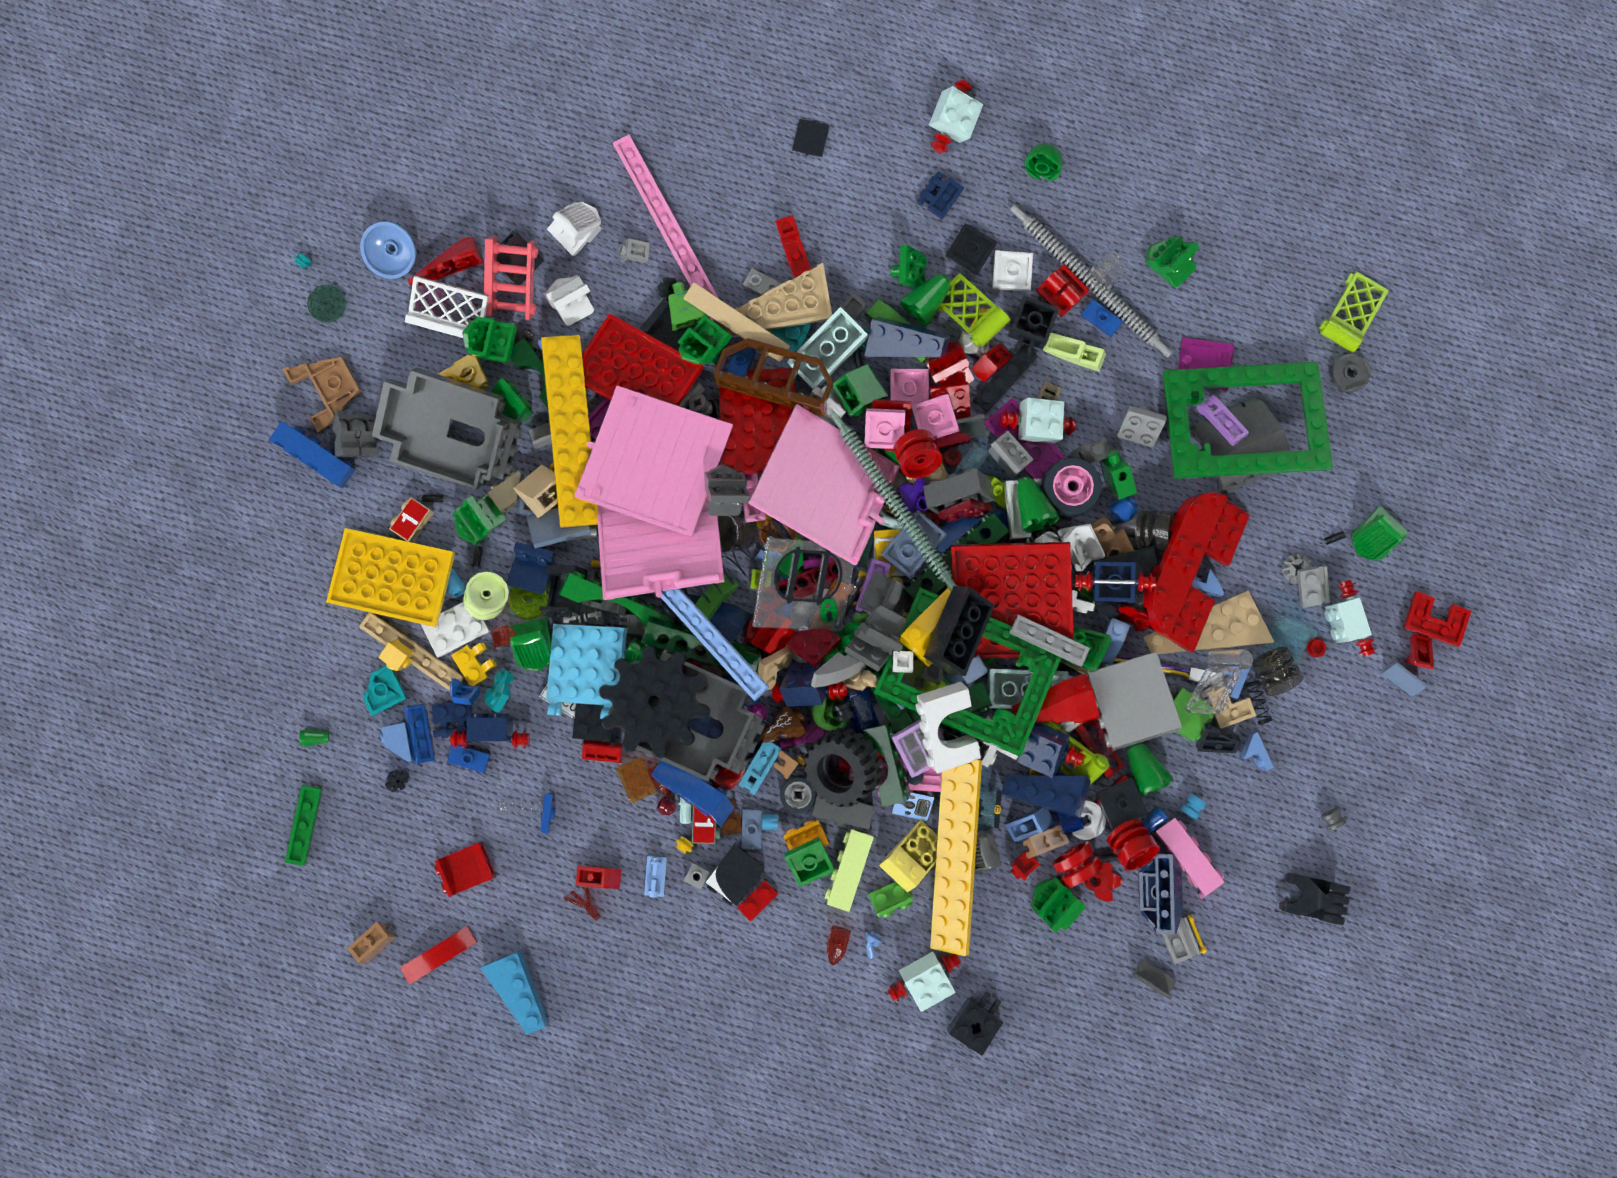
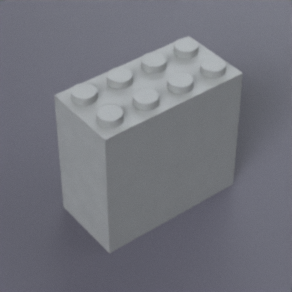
(1134, 701)

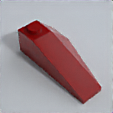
(455, 259)
(1068, 702)

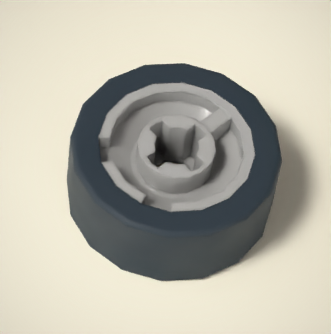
(794, 804)

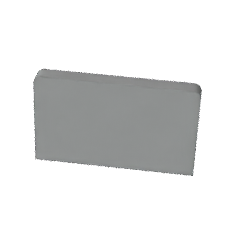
(541, 435)

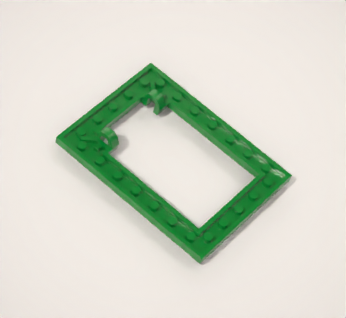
(1194, 462)
(1005, 735)

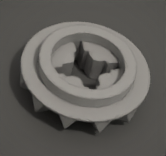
(1288, 569)

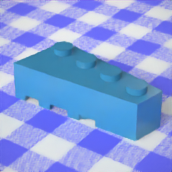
(516, 988)

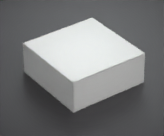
(903, 661)

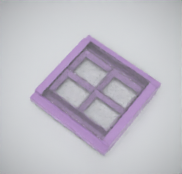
(911, 748)

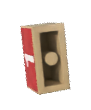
(411, 520)

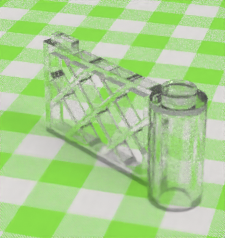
(1225, 662)

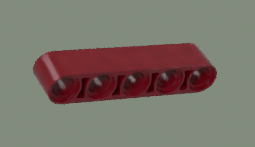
(809, 579)

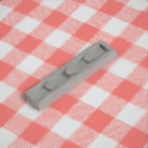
(1049, 640)

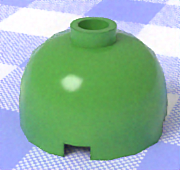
(825, 716)

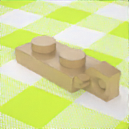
(861, 680)

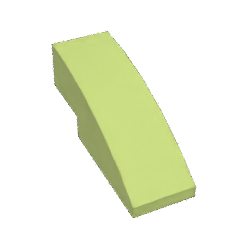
(1075, 351)

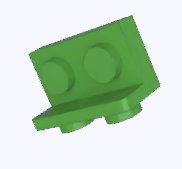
(890, 898)

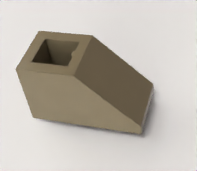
(504, 494)

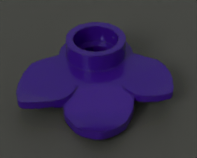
(912, 494)

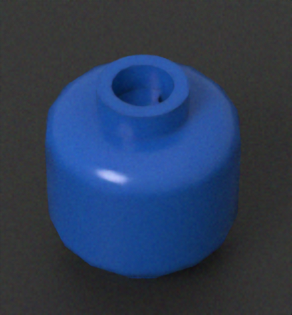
(1123, 509)

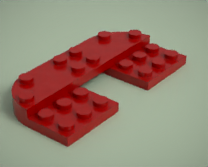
(1200, 527)

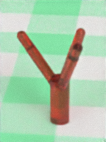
(587, 906)

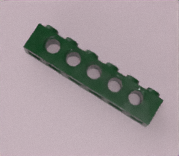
(997, 530)
(676, 632)

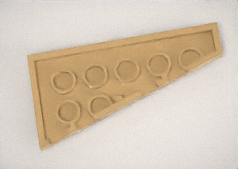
(791, 303)
(1228, 625)

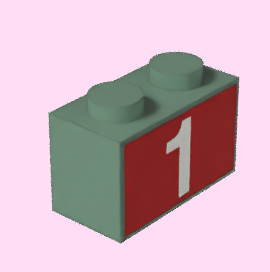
(704, 828)

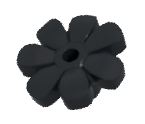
(665, 288)
(396, 780)

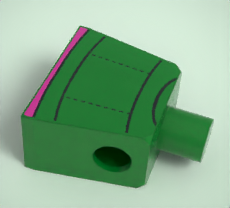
(1117, 469)

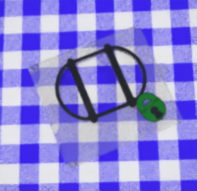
(791, 612)

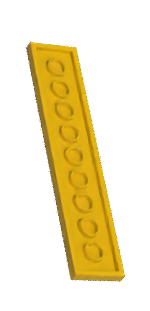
(568, 426)
(956, 858)

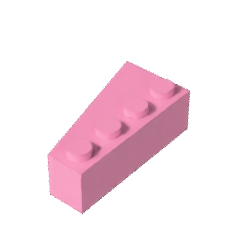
(1190, 858)

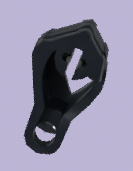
(1318, 899)

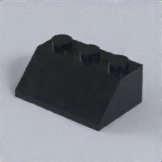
(1144, 559)

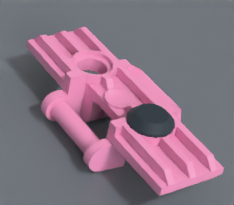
(925, 781)

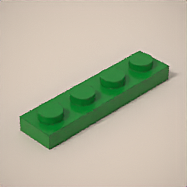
(303, 825)

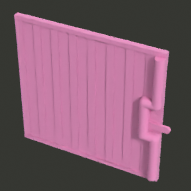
(653, 460)
(820, 487)
(651, 559)

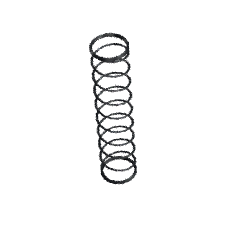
(785, 536)

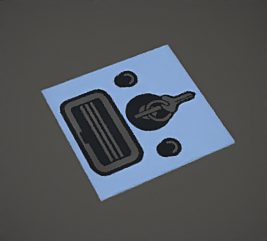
(915, 807)

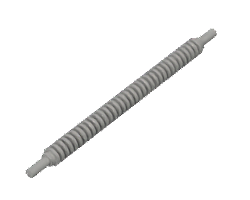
(1028, 222)

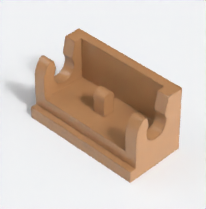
(787, 767)
(1045, 841)
(371, 943)

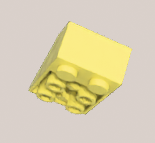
(912, 857)

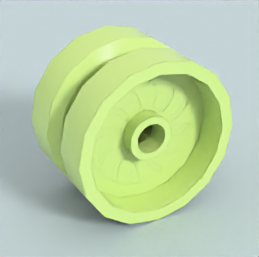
(496, 595)

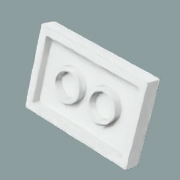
(454, 630)

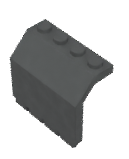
(1263, 437)

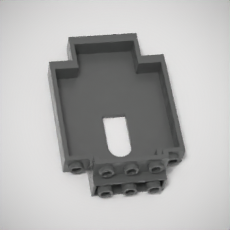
(418, 424)
(738, 735)

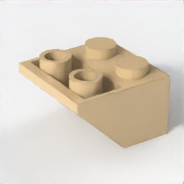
(538, 490)

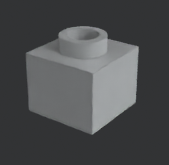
(703, 872)

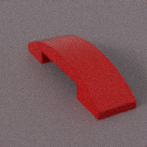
(792, 246)
(438, 955)

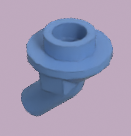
(873, 939)

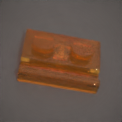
(636, 780)

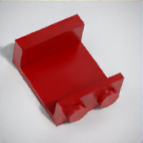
(464, 869)

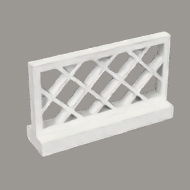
(438, 323)

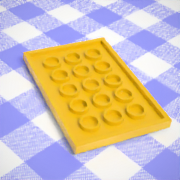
(390, 577)

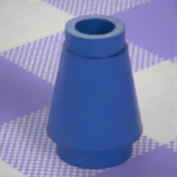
(1155, 819)

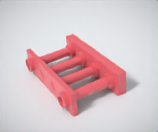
(492, 267)

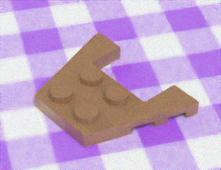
(333, 384)

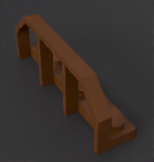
(764, 390)

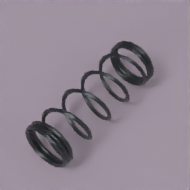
(1249, 691)

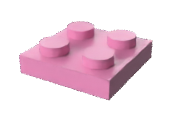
(909, 385)
(936, 416)
(883, 427)

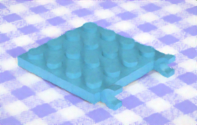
(582, 663)

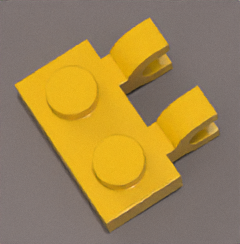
(470, 665)

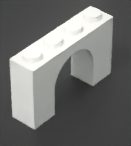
(933, 709)

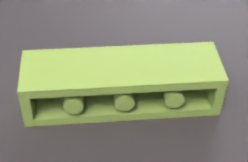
(849, 870)

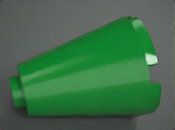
(926, 299)
(1034, 506)
(1147, 770)

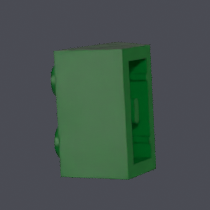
(858, 390)
(515, 406)

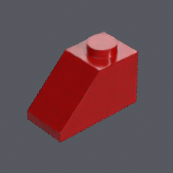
(991, 362)
(598, 877)

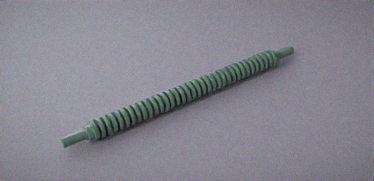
(850, 436)

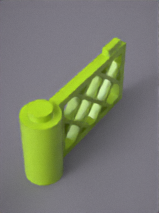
(983, 328)
(1346, 333)
(1093, 765)

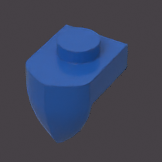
(462, 693)

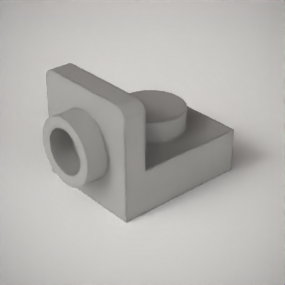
(634, 250)

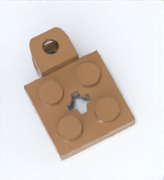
(1110, 539)

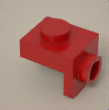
(1023, 866)

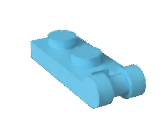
(760, 766)

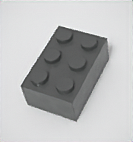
(957, 489)

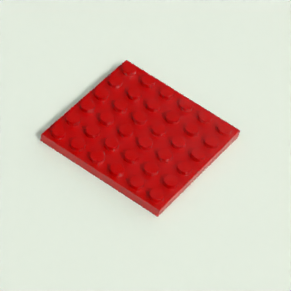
(1019, 581)

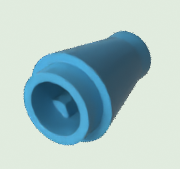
(455, 586)

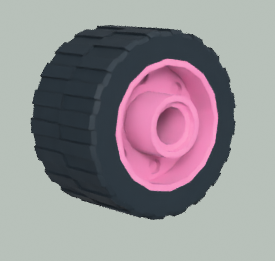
(1083, 480)

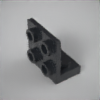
(516, 239)

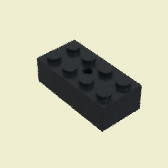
(959, 630)

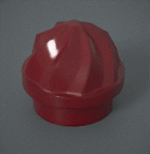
(666, 806)

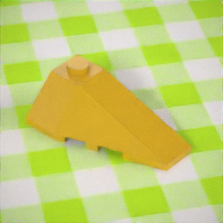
(921, 630)

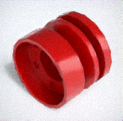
(1133, 844)

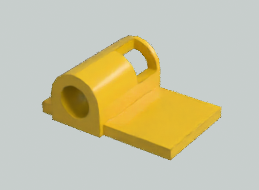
(462, 367)

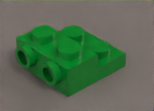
(809, 862)

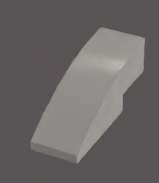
(837, 670)

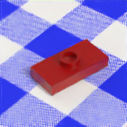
(602, 751)

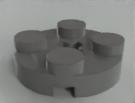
(1340, 369)

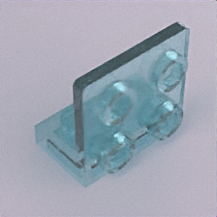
(1291, 635)

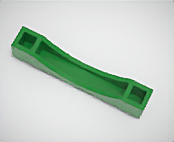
(581, 590)

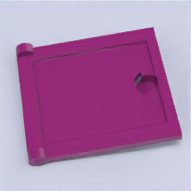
(1205, 355)

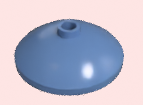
(379, 255)

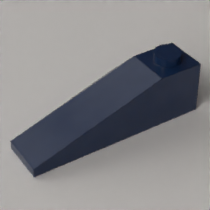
(727, 619)

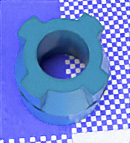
(769, 821)

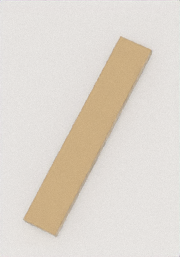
(731, 318)
(421, 659)

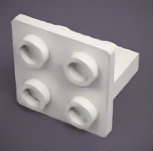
(1083, 545)

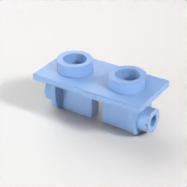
(655, 876)

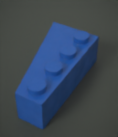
(312, 454)
(695, 791)

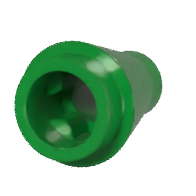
(313, 737)

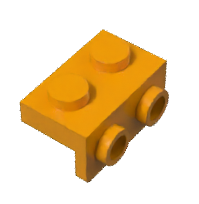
(810, 831)

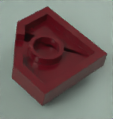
(965, 510)
(813, 644)

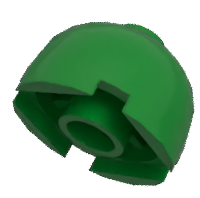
(1044, 161)

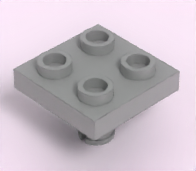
(1141, 426)

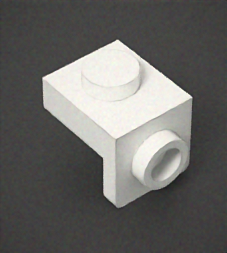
(969, 347)

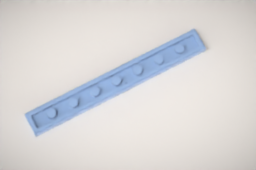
(715, 642)

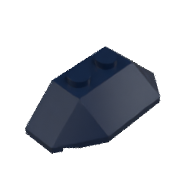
(1161, 893)

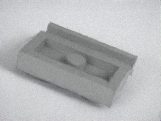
(1313, 586)
(1183, 944)

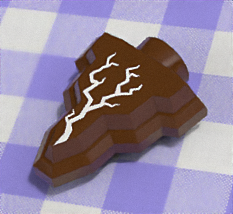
(784, 725)

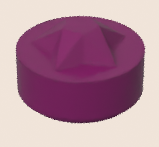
(758, 710)

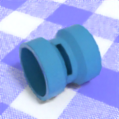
(1193, 807)

